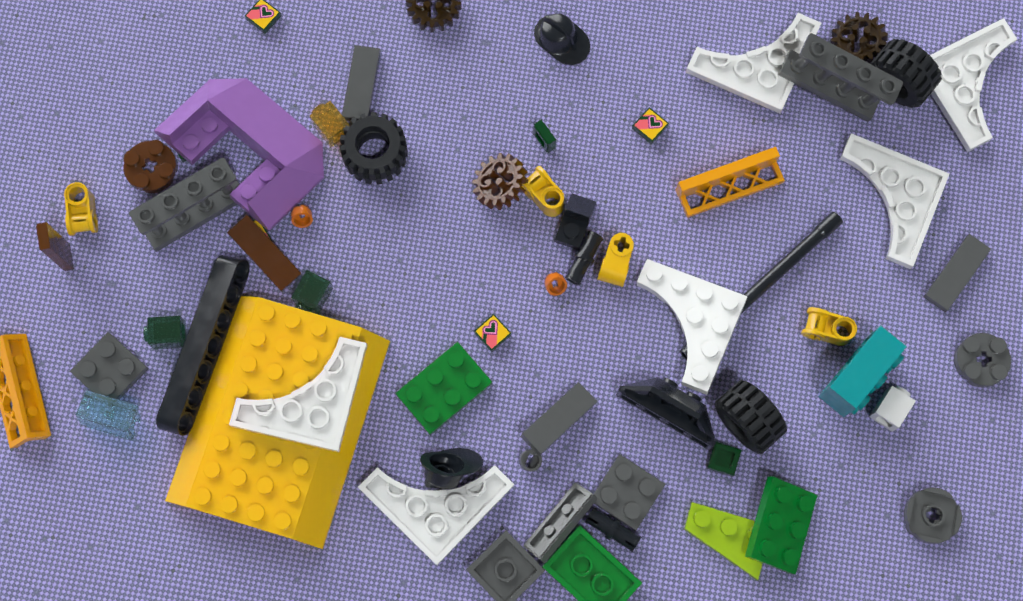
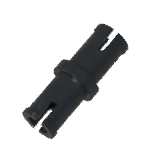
(584, 258)
(613, 529)

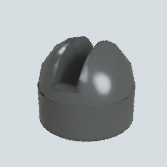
(534, 463)

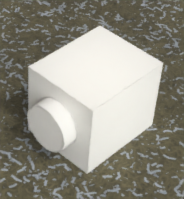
(892, 408)

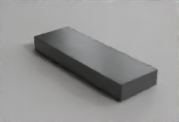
(361, 82)
(957, 273)
(558, 419)
(560, 522)

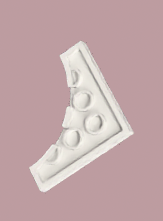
(756, 72)
(963, 73)
(907, 188)
(704, 313)
(315, 411)
(436, 517)

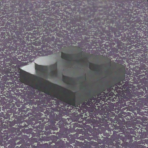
(109, 368)
(627, 492)
(505, 569)

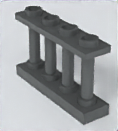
(840, 77)
(186, 205)

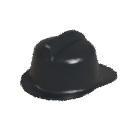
(562, 39)
(447, 467)

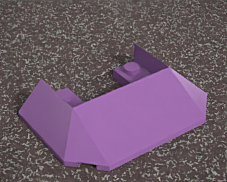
(290, 150)

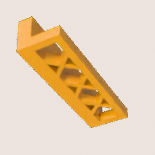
(726, 173)
(22, 390)

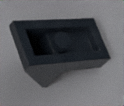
(575, 221)

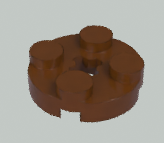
(153, 152)

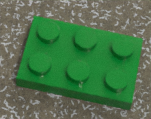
(443, 388)
(781, 525)
(590, 570)

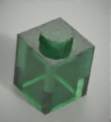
(312, 293)
(165, 332)

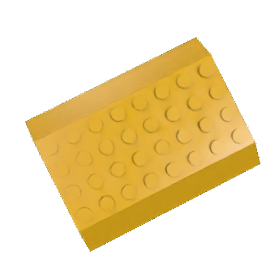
(261, 477)

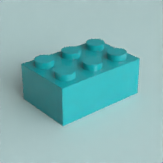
(863, 372)

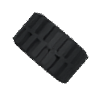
(912, 67)
(373, 128)
(751, 416)

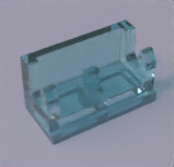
(108, 415)

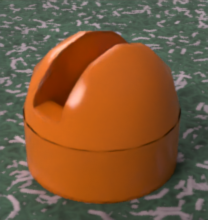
(296, 218)
(560, 281)

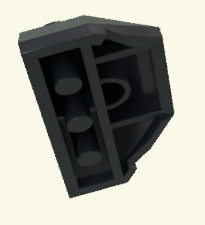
(671, 407)

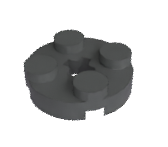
(996, 352)
(945, 506)

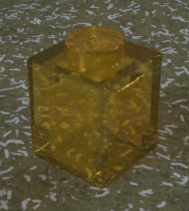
(328, 122)

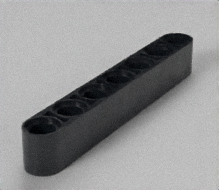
(203, 345)

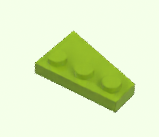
(724, 534)

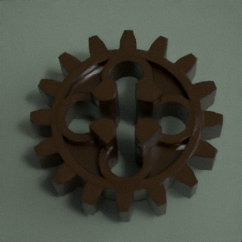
(443, 14)
(871, 32)

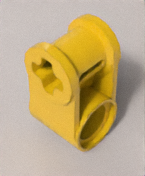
(540, 188)
(80, 215)
(616, 263)
(826, 327)

